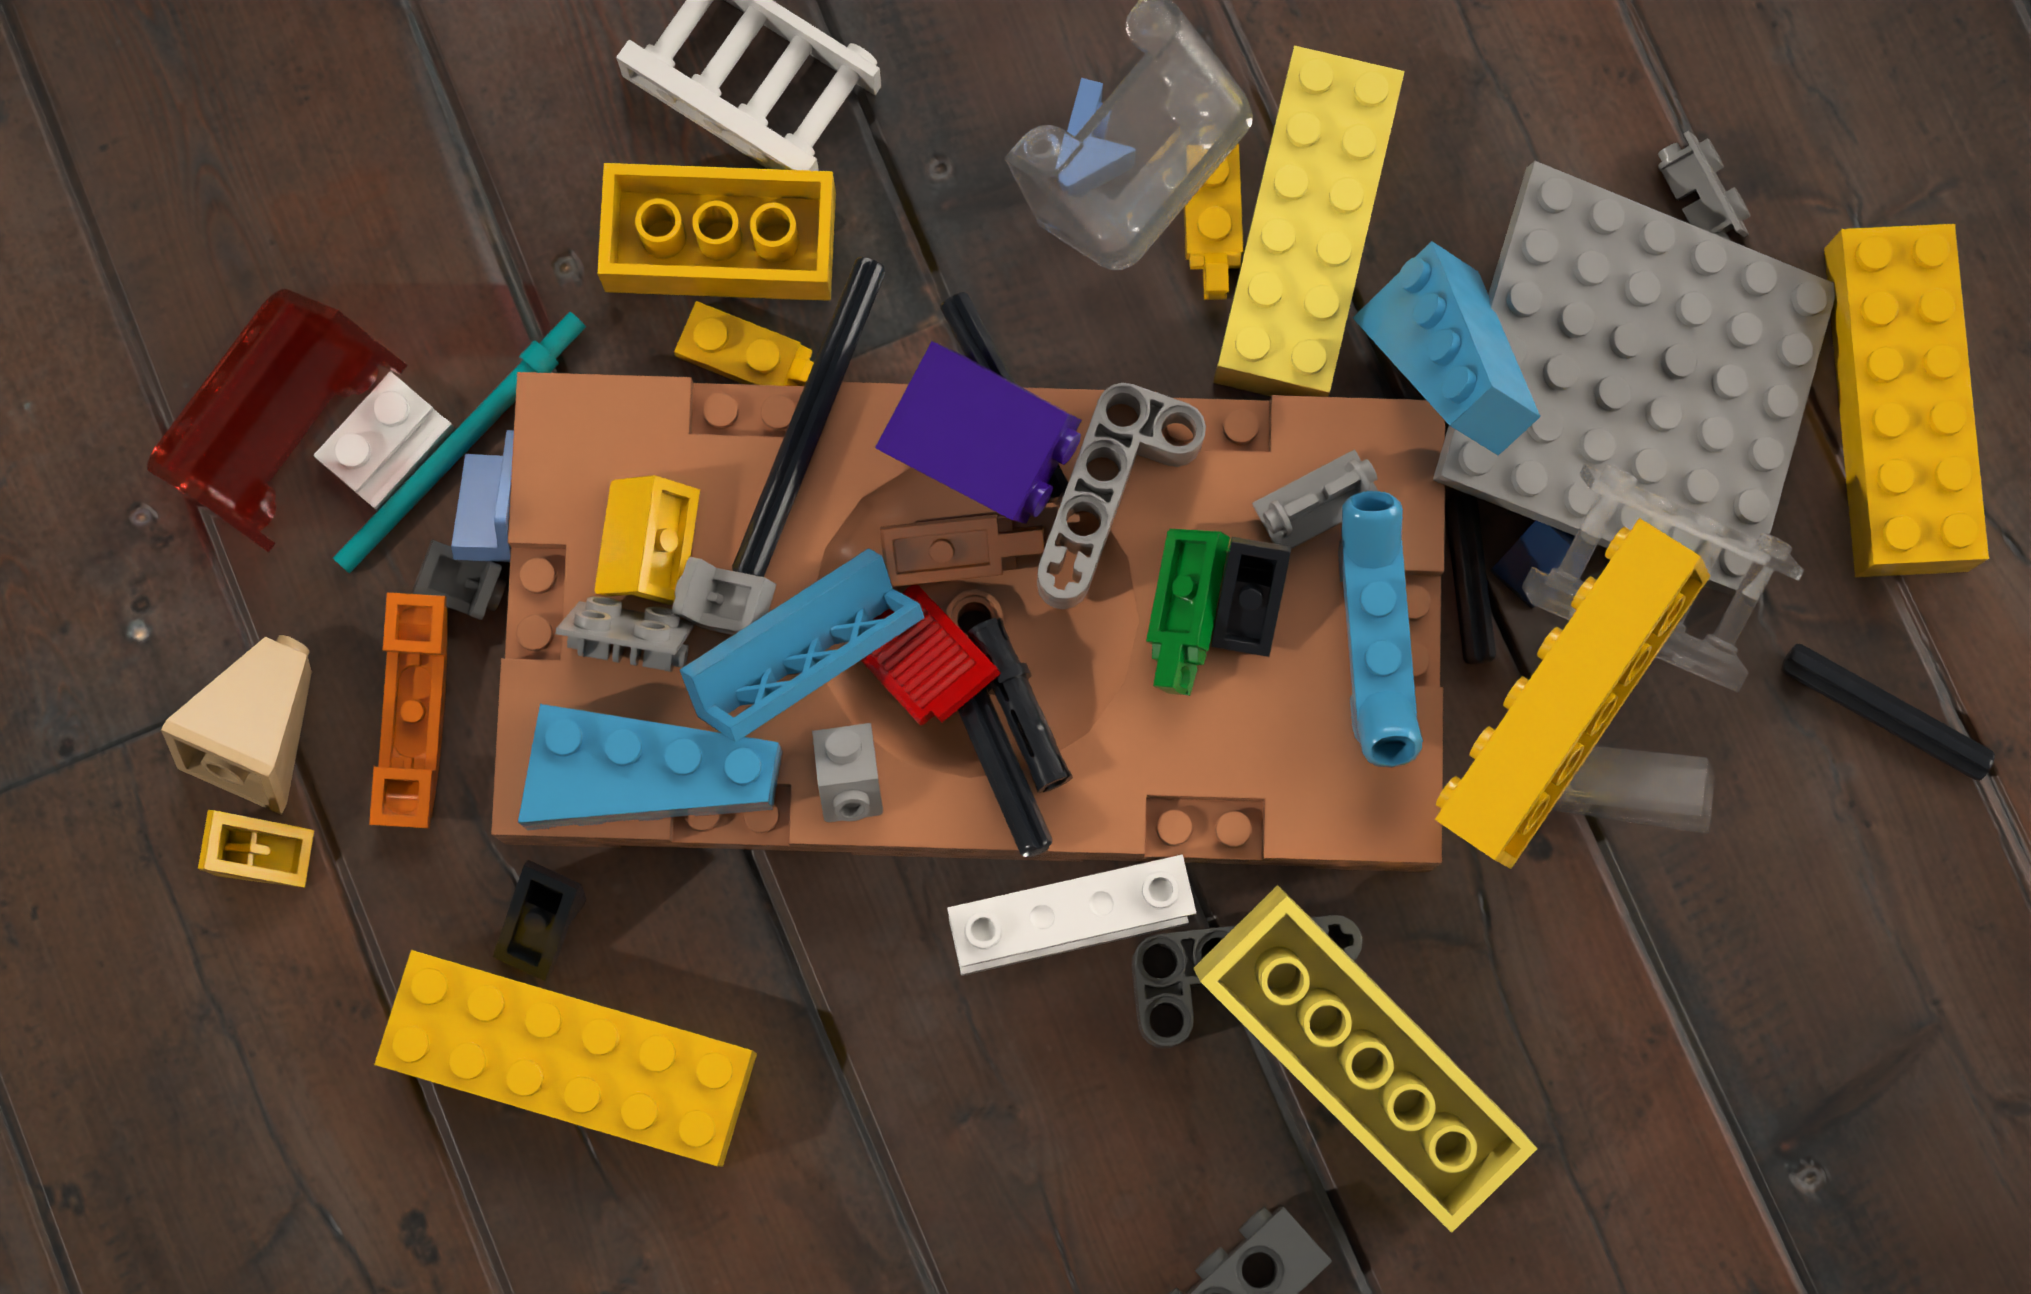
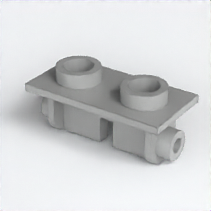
(1696, 170)
(1314, 500)

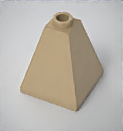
(246, 724)

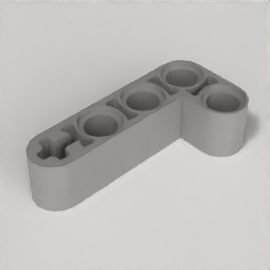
(1103, 497)

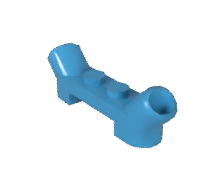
(1378, 629)

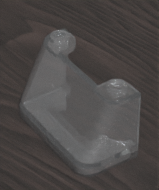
(1141, 150)

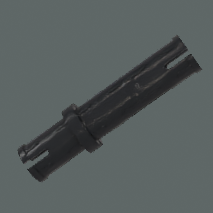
(1021, 706)

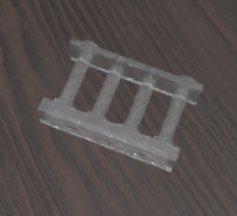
(1708, 658)

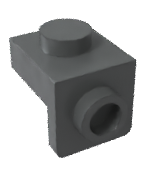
(466, 584)

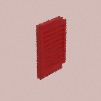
(931, 664)

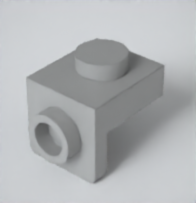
(721, 597)
(847, 773)

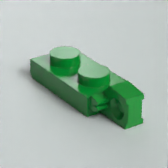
(1185, 606)

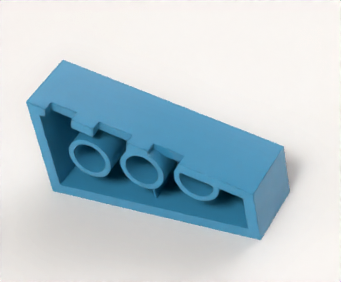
(1452, 347)
(626, 769)

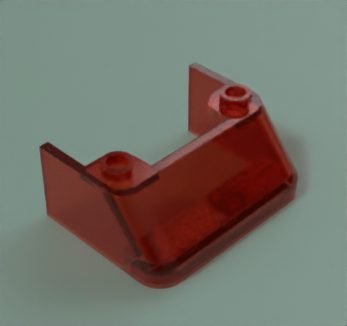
(262, 406)

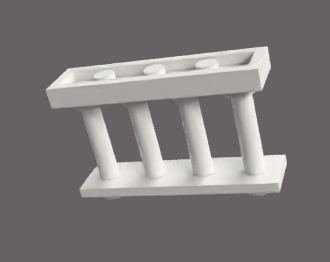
(746, 125)
(1071, 915)

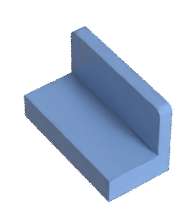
(484, 507)

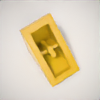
(255, 849)

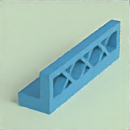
(794, 642)

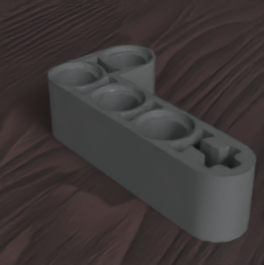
(1186, 951)

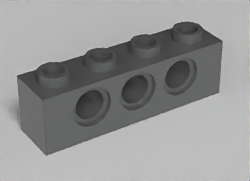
(1279, 1236)

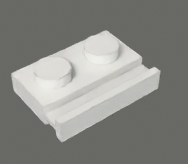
(384, 441)

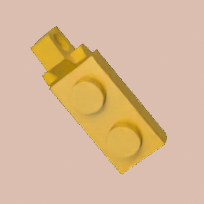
(1215, 227)
(742, 349)

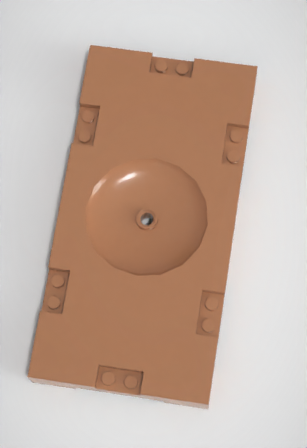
(1233, 774)

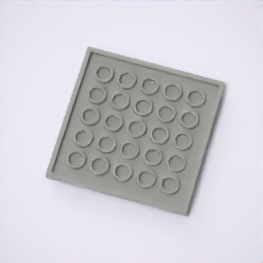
(1647, 358)

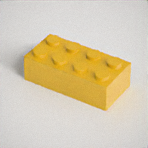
(717, 231)

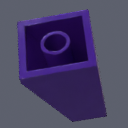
(980, 434)

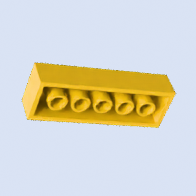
(1906, 401)
(1573, 692)
(566, 1058)

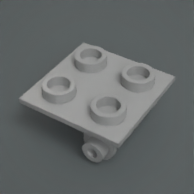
(603, 622)

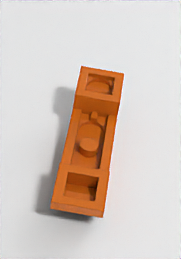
(411, 711)

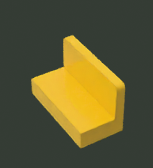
(646, 537)

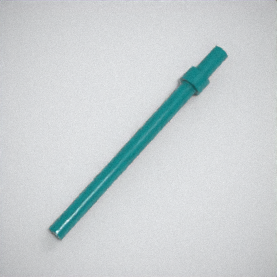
(535, 358)

